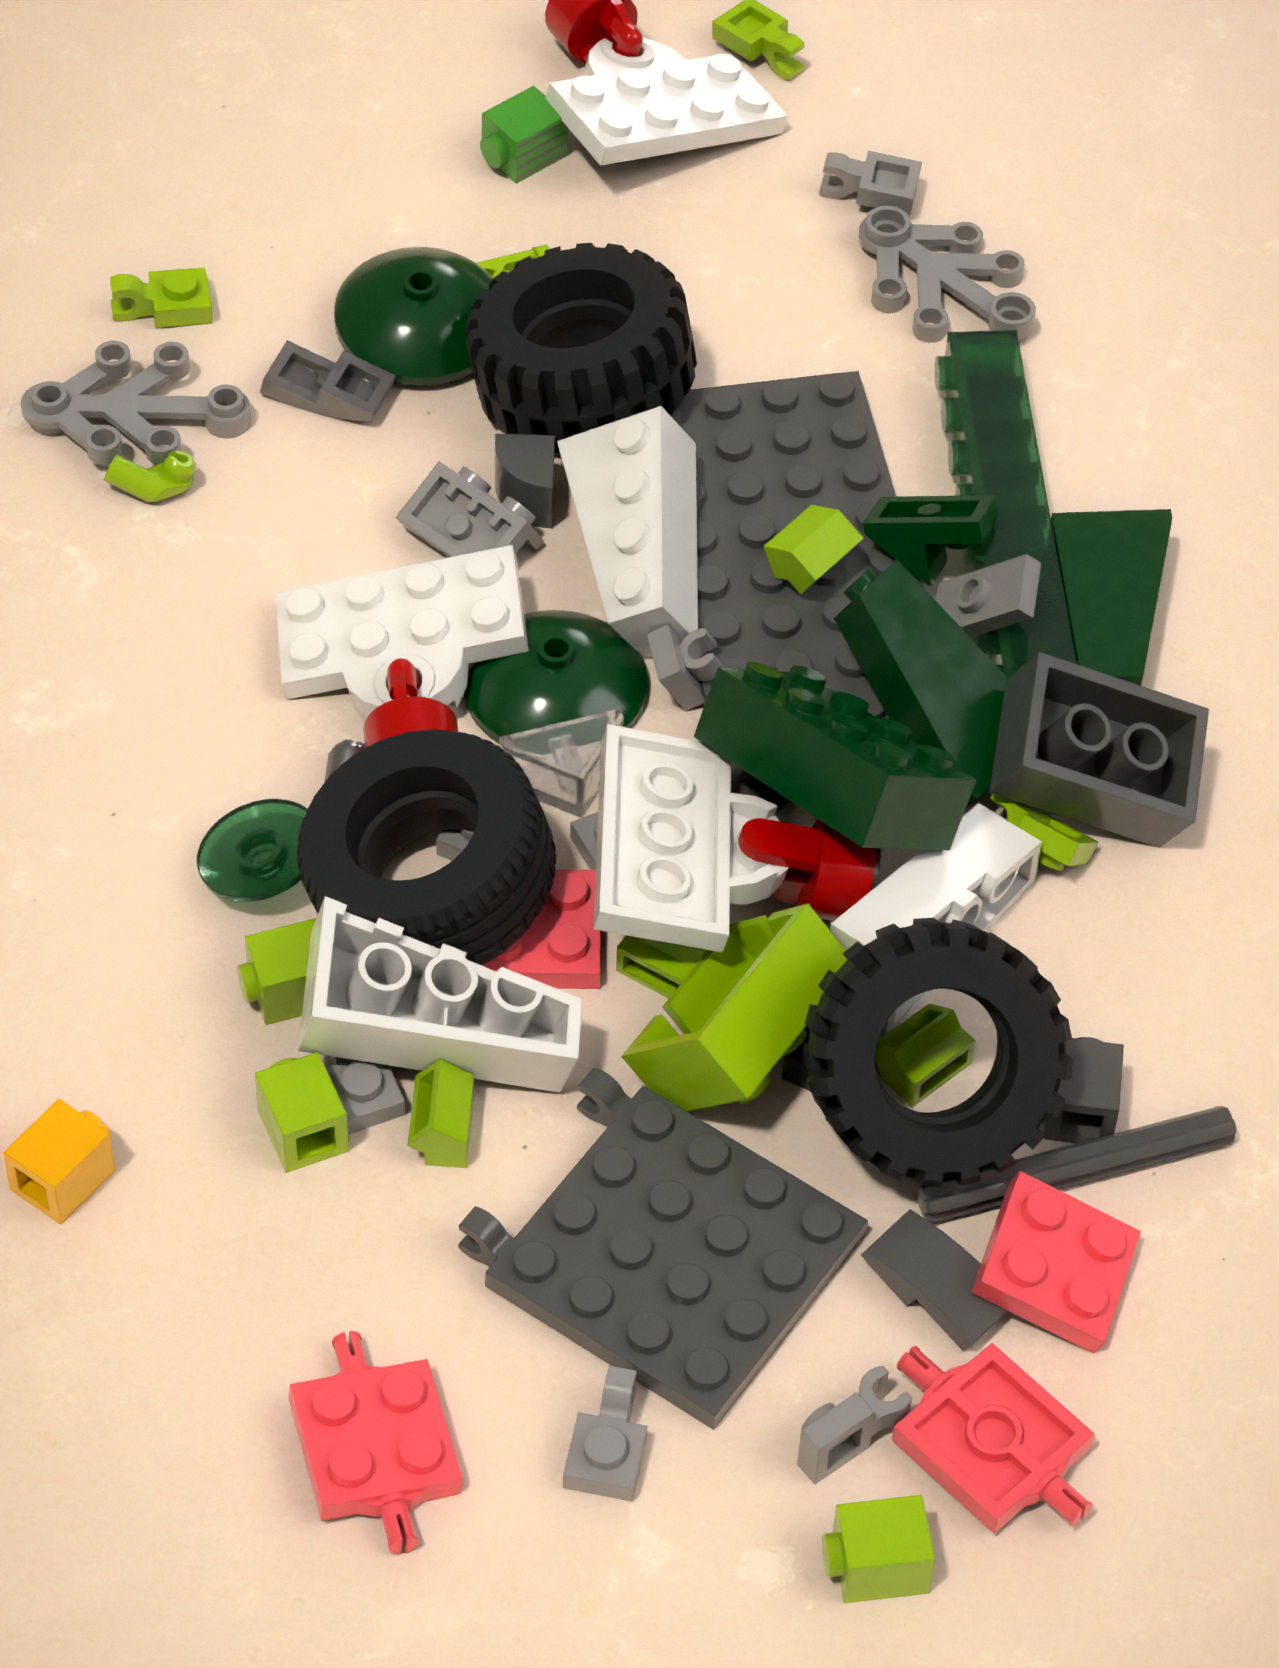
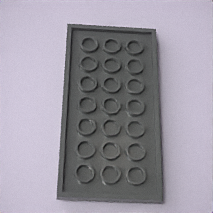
(758, 466)

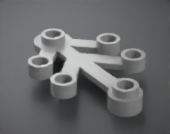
(891, 235)
(61, 407)

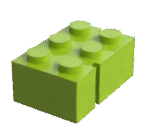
(738, 1011)

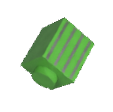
(523, 135)

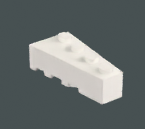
(639, 521)
(969, 883)
(411, 1003)

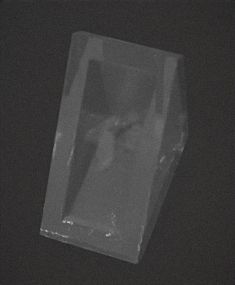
(563, 759)

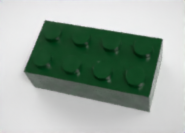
(835, 757)

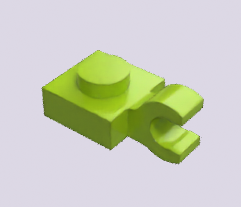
(756, 31)
(171, 297)
(1060, 842)

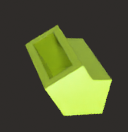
(811, 546)
(656, 963)
(924, 1053)
(442, 1114)

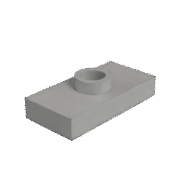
(992, 595)

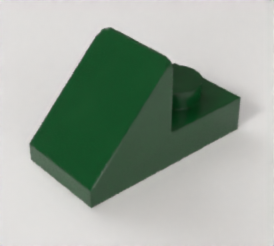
(921, 528)

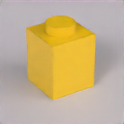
(60, 1160)

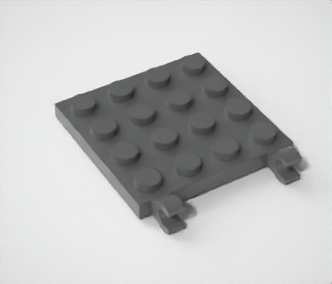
(669, 1251)

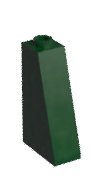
(1112, 584)
(925, 669)

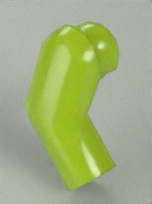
(154, 483)

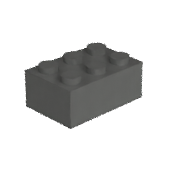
(1099, 750)

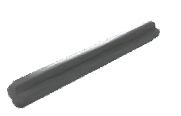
(1085, 1161)

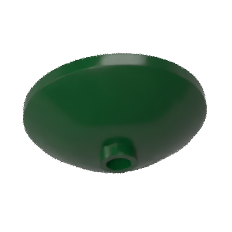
(411, 313)
(570, 672)

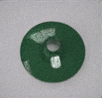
(252, 851)

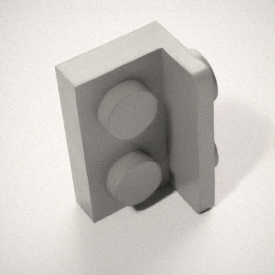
(462, 518)

